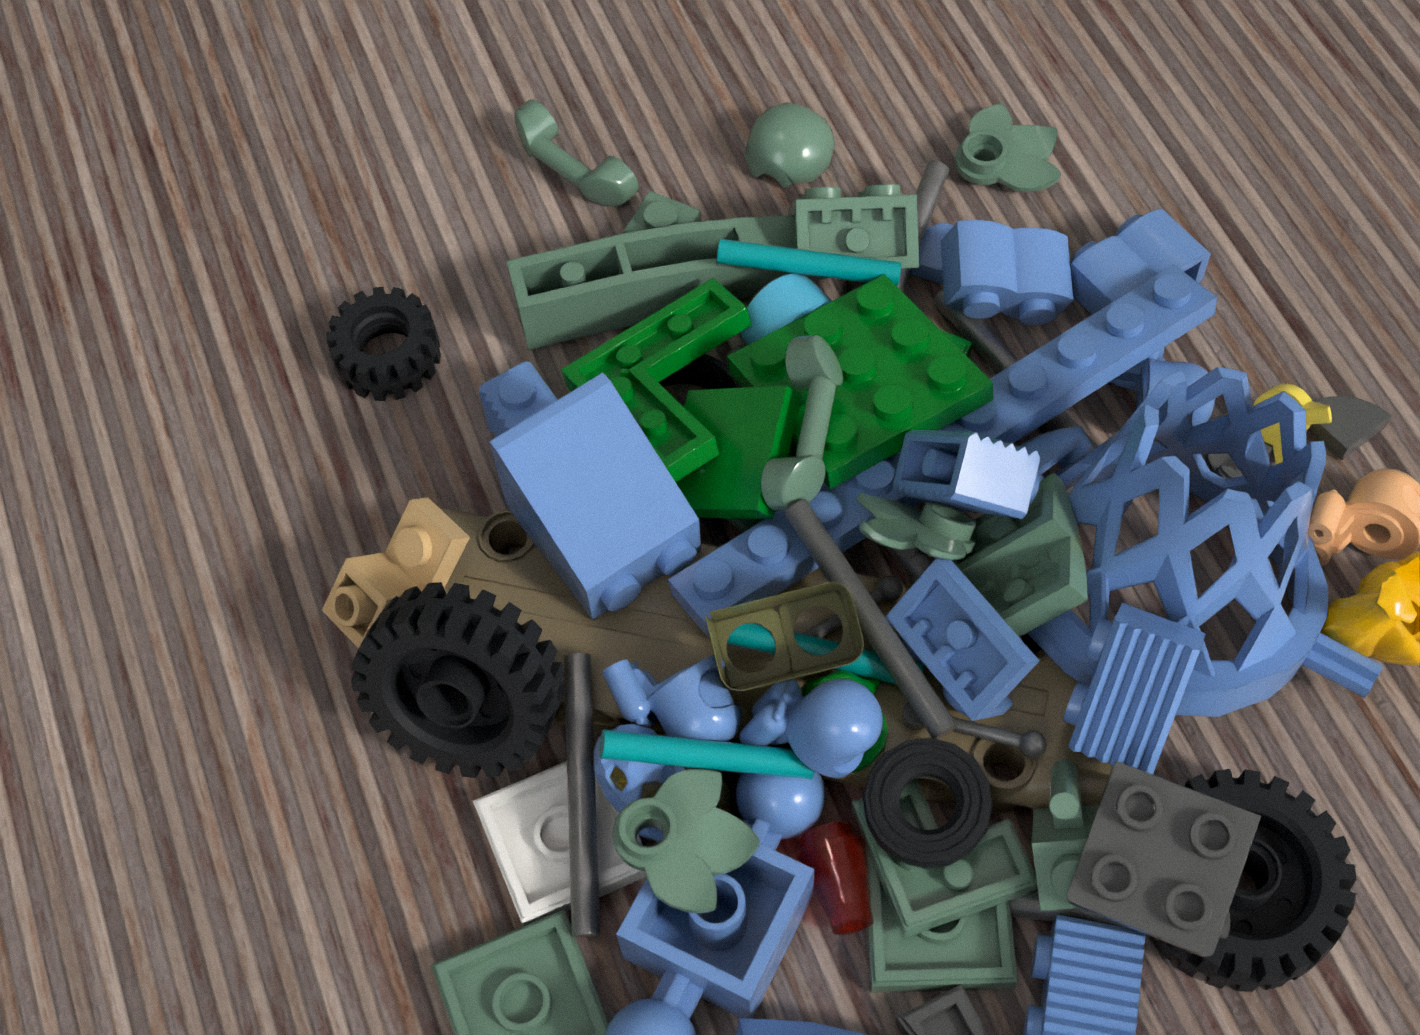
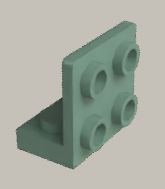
(868, 226)

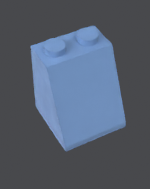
(596, 497)

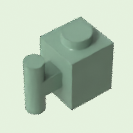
(1060, 836)

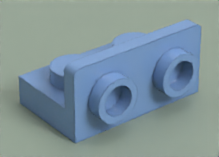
(961, 641)

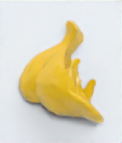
(1382, 615)

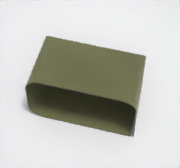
(781, 626)

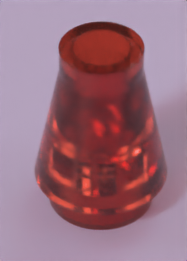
(839, 875)

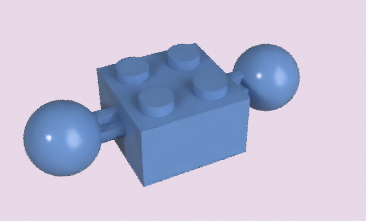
(739, 945)

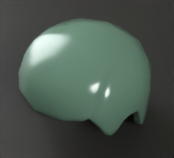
(789, 144)

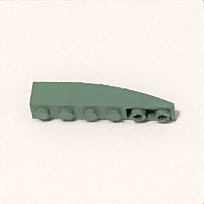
(634, 275)

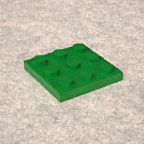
(894, 372)

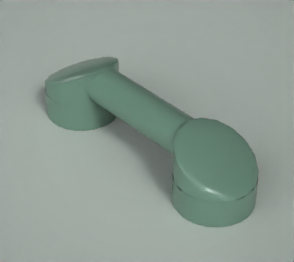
(608, 184)
(792, 479)

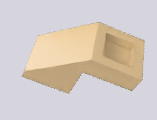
(419, 553)

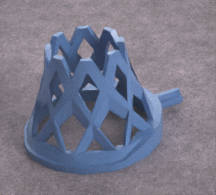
(1266, 518)

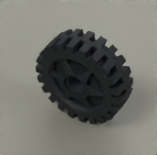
(458, 680)
(1298, 894)

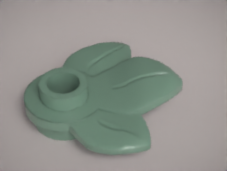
(1007, 152)
(937, 530)
(695, 841)

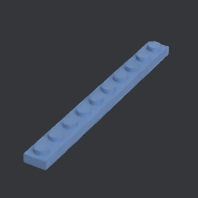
(1025, 397)

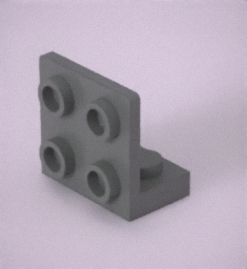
(1163, 859)

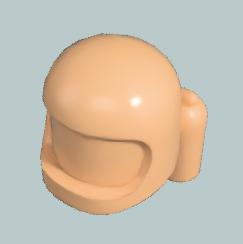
(1376, 518)

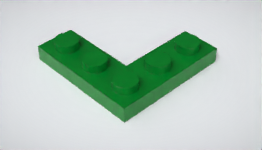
(656, 350)

